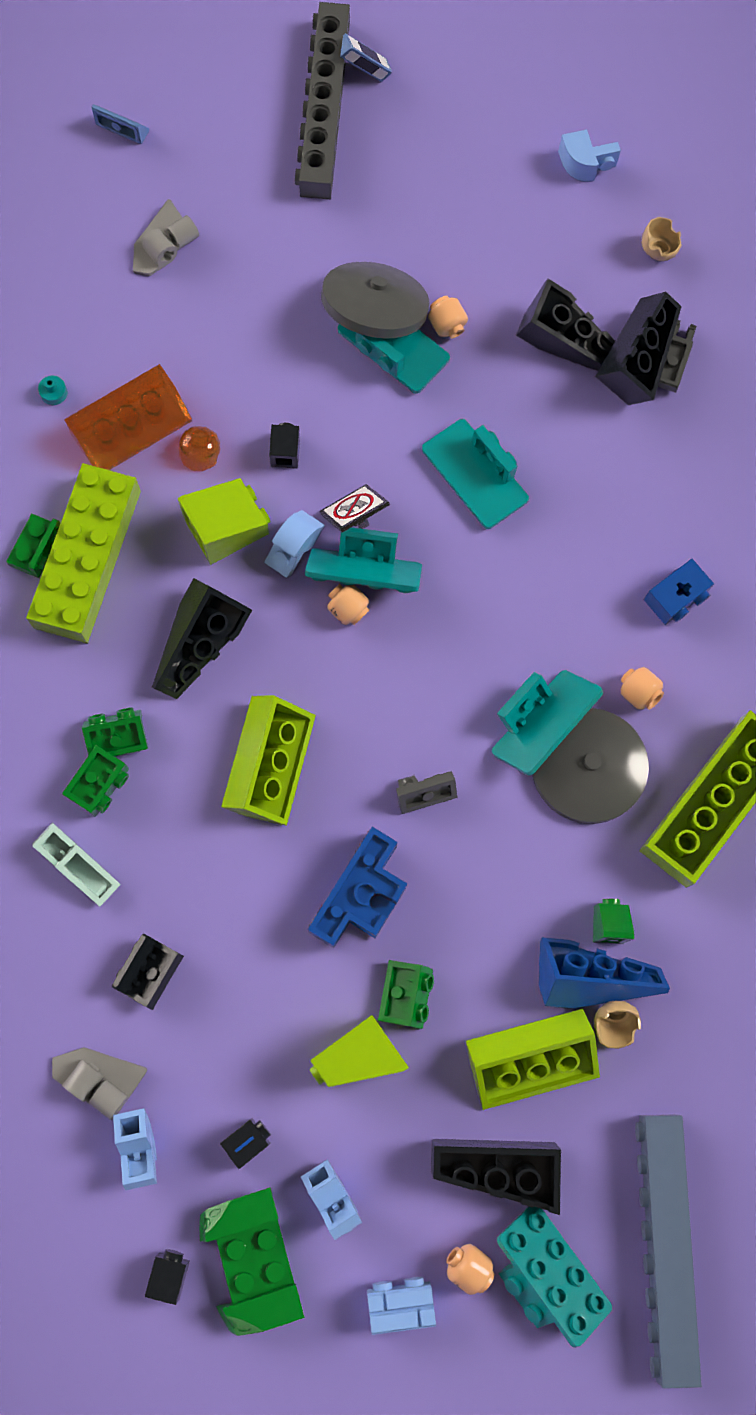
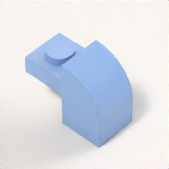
(584, 160)
(291, 541)
(137, 1148)
(331, 1199)

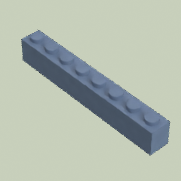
(669, 1252)

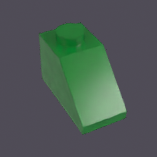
(612, 922)

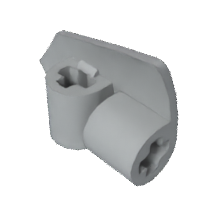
(162, 240)
(97, 1078)

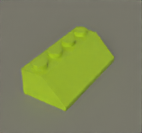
(268, 759)
(533, 1058)

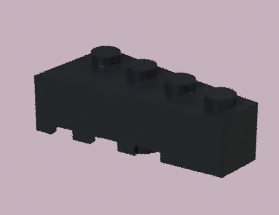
(641, 349)
(504, 1169)

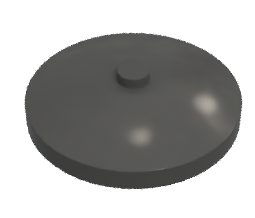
(375, 299)
(594, 770)

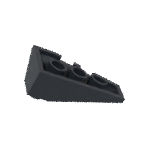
(563, 329)
(199, 631)

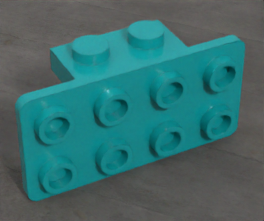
(409, 358)
(477, 471)
(365, 559)
(542, 717)
(550, 1278)

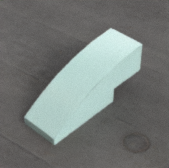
(76, 864)

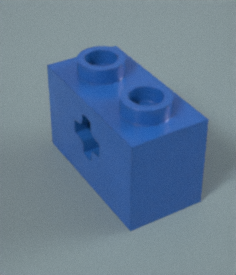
(686, 579)

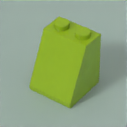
(224, 518)
(358, 1056)

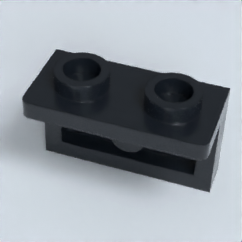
(147, 971)

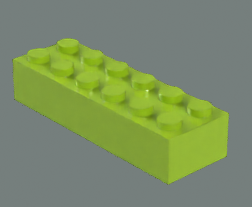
(84, 553)
(708, 808)

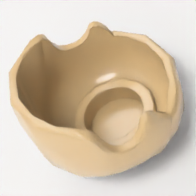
(660, 239)
(616, 1024)

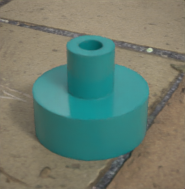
(52, 390)

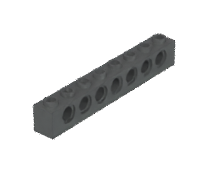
(324, 101)

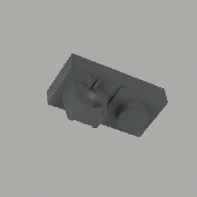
(431, 791)

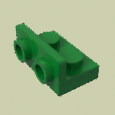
(34, 545)
(116, 733)
(96, 781)
(406, 994)

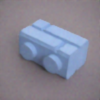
(401, 1306)

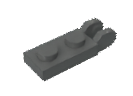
(676, 359)

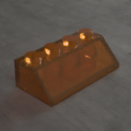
(128, 419)

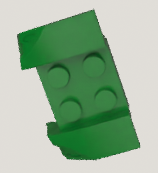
(253, 1263)

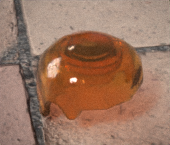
(199, 448)

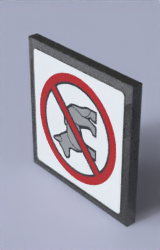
(354, 508)

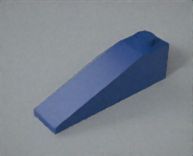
(586, 978)

